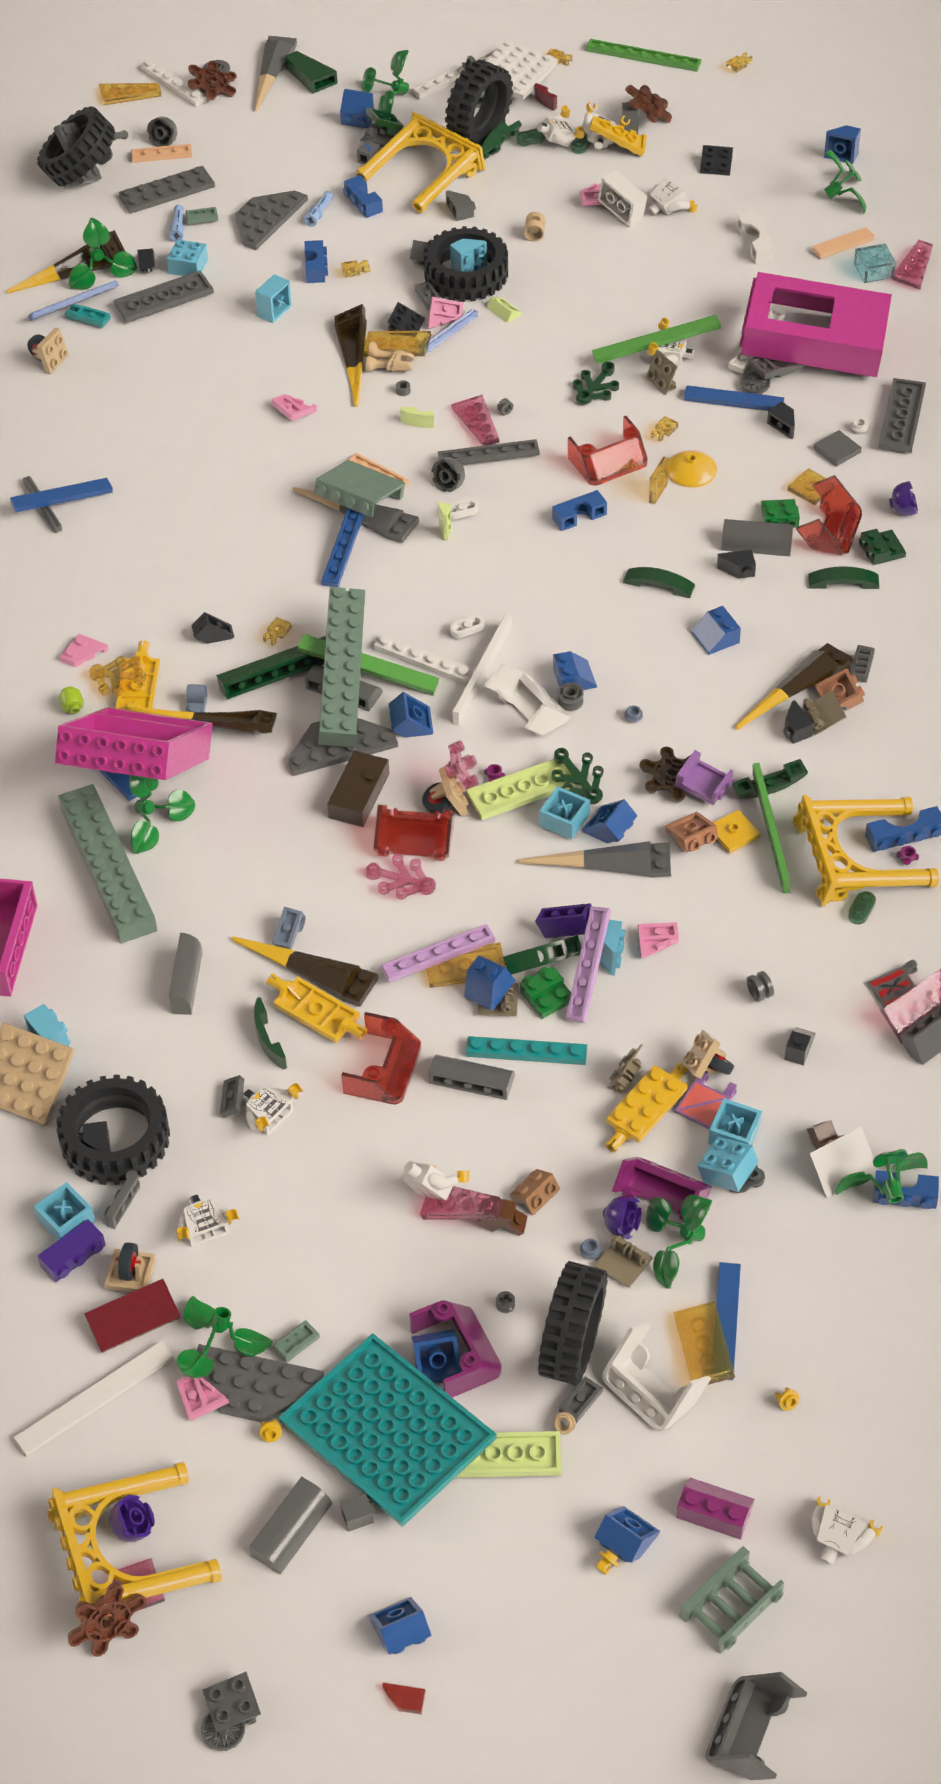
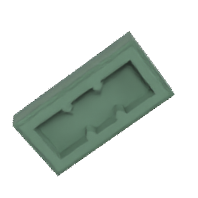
(201, 215)
(296, 1341)

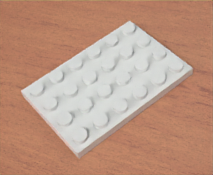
(523, 65)

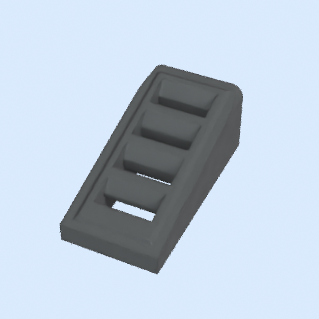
(863, 653)

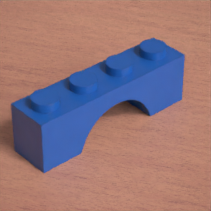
(885, 835)

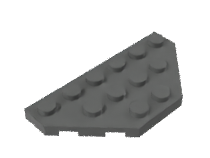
(265, 215)
(311, 756)
(257, 1384)

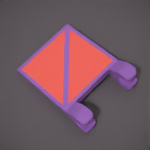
(703, 1102)

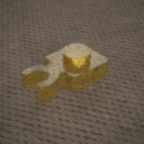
(564, 59)
(738, 63)
(353, 268)
(664, 427)
(276, 629)

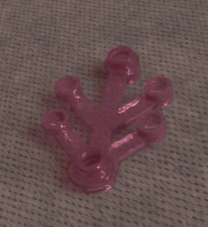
(458, 765)
(423, 884)

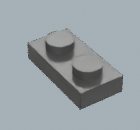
(232, 1096)
(581, 1398)

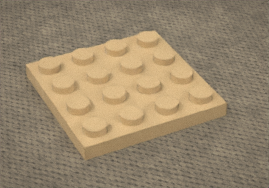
(31, 1072)

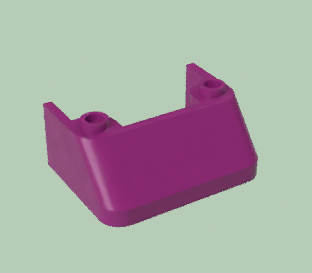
(651, 1180)
(477, 1365)

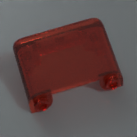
(413, 833)

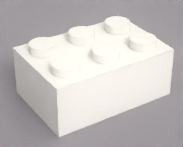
(622, 198)

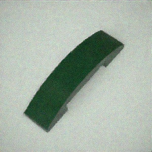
(843, 575)
(660, 577)
(774, 782)
(273, 1051)

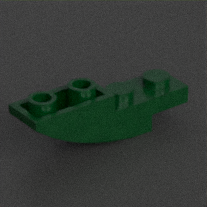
(498, 136)
(542, 955)

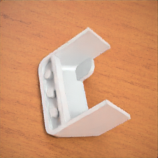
(529, 698)
(642, 1389)

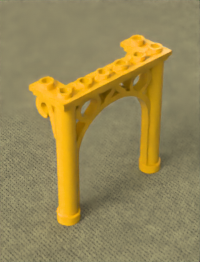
(421, 132)
(837, 881)
(73, 1504)

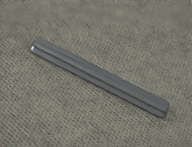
(46, 511)

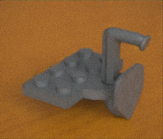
(70, 133)

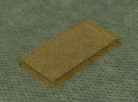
(408, 341)
(455, 969)
(704, 1343)

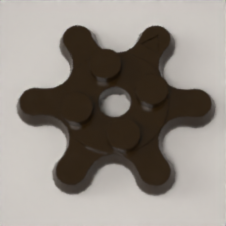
(660, 771)

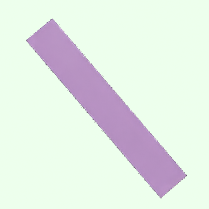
(437, 953)
(588, 964)

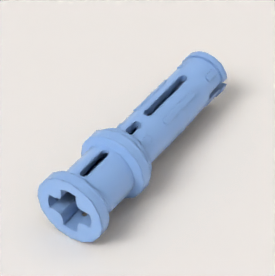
(317, 211)
(177, 222)

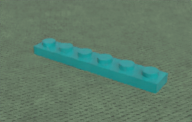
(526, 1050)

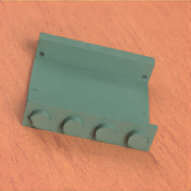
(357, 487)

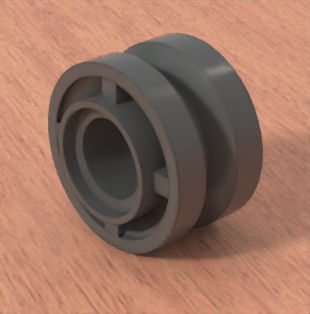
(570, 696)
(760, 986)

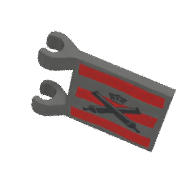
(894, 983)

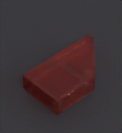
(405, 1697)

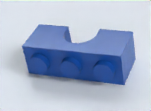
(357, 192)
(316, 261)
(591, 504)
(921, 1195)

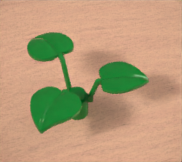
(386, 101)
(835, 187)
(94, 235)
(143, 834)
(891, 1188)
(694, 1212)
(201, 1315)

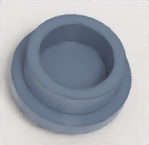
(633, 713)
(590, 1249)

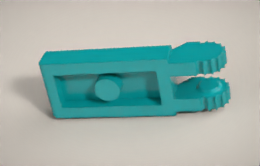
(88, 315)

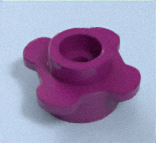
(494, 772)
(907, 855)

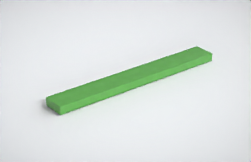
(643, 55)
(660, 338)
(377, 667)
(771, 828)

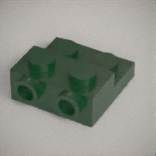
(385, 121)
(881, 546)

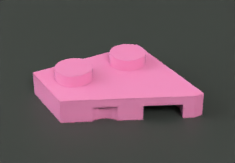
(589, 195)
(443, 312)
(292, 407)
(82, 650)
(656, 937)
(199, 1396)

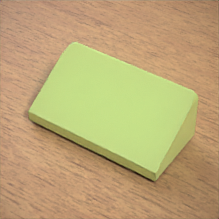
(503, 309)
(445, 523)

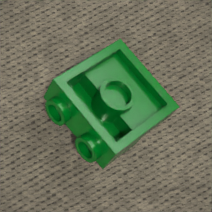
(780, 512)
(545, 991)

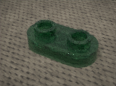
(530, 137)
(580, 145)
(864, 904)

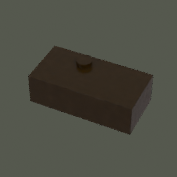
(358, 788)

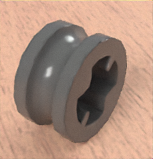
(403, 388)
(505, 406)
(500, 1299)

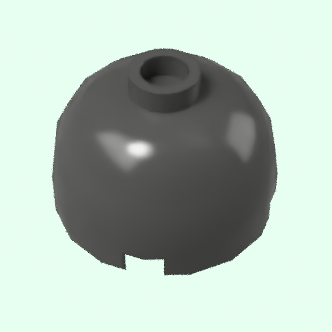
(162, 131)
(448, 474)

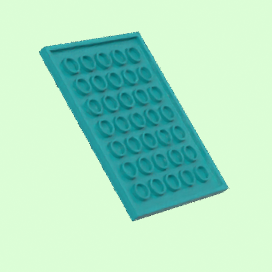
(387, 1429)

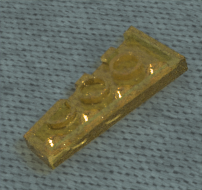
(125, 92)

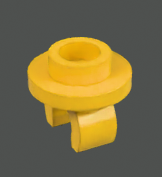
(788, 1399)
(270, 1431)
(606, 1562)

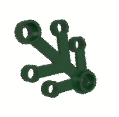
(586, 396)
(579, 777)

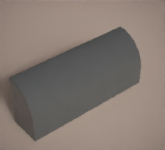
(757, 536)
(367, 692)
(185, 974)
(924, 1037)
(471, 1077)
(290, 1525)

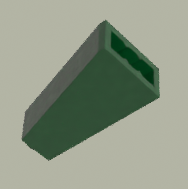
(310, 72)

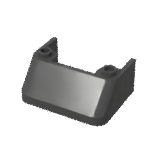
(745, 1721)

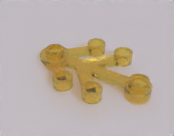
(98, 672)

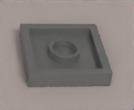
(837, 448)

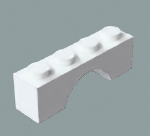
(751, 225)

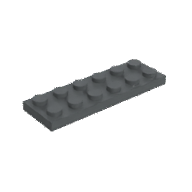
(166, 189)
(163, 296)
(902, 415)

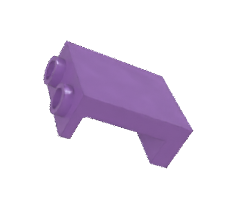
(703, 780)

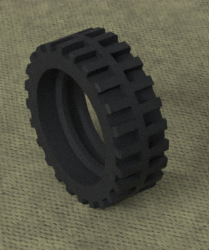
(465, 96)
(83, 154)
(465, 284)
(106, 1095)
(572, 1323)

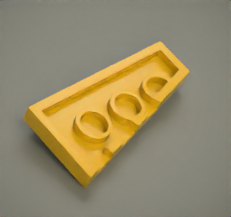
(617, 134)

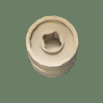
(534, 226)

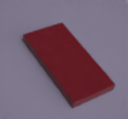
(132, 1315)

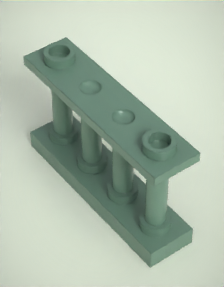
(724, 1578)

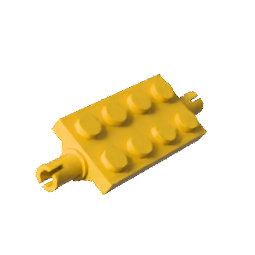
(140, 694)
(316, 1008)
(645, 1105)

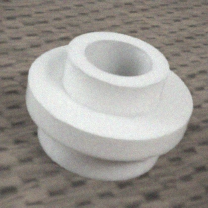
(859, 425)

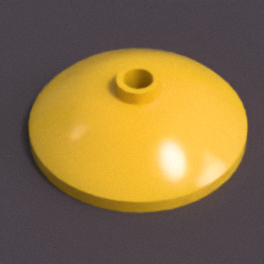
(692, 468)

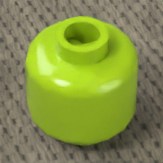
(71, 700)

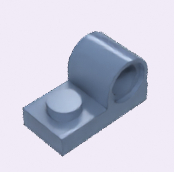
(196, 698)
(288, 926)

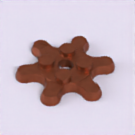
(220, 79)
(650, 103)
(103, 1631)

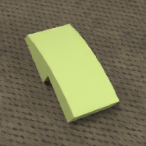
(416, 418)

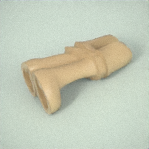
(396, 361)

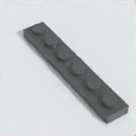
(492, 452)

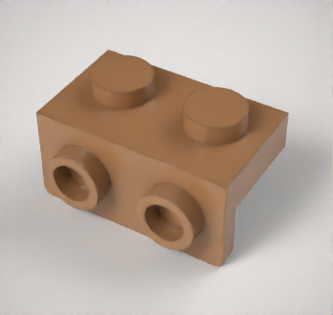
(535, 1190)

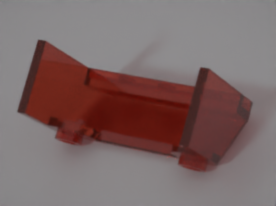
(610, 461)
(841, 519)
(390, 1081)

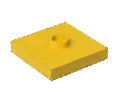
(735, 831)

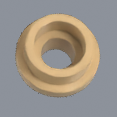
(560, 1427)

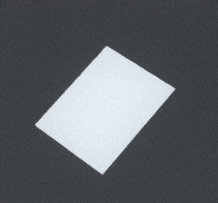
(843, 1157)

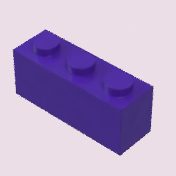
(563, 920)
(71, 1250)

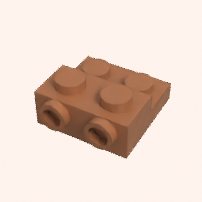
(844, 688)
(692, 831)

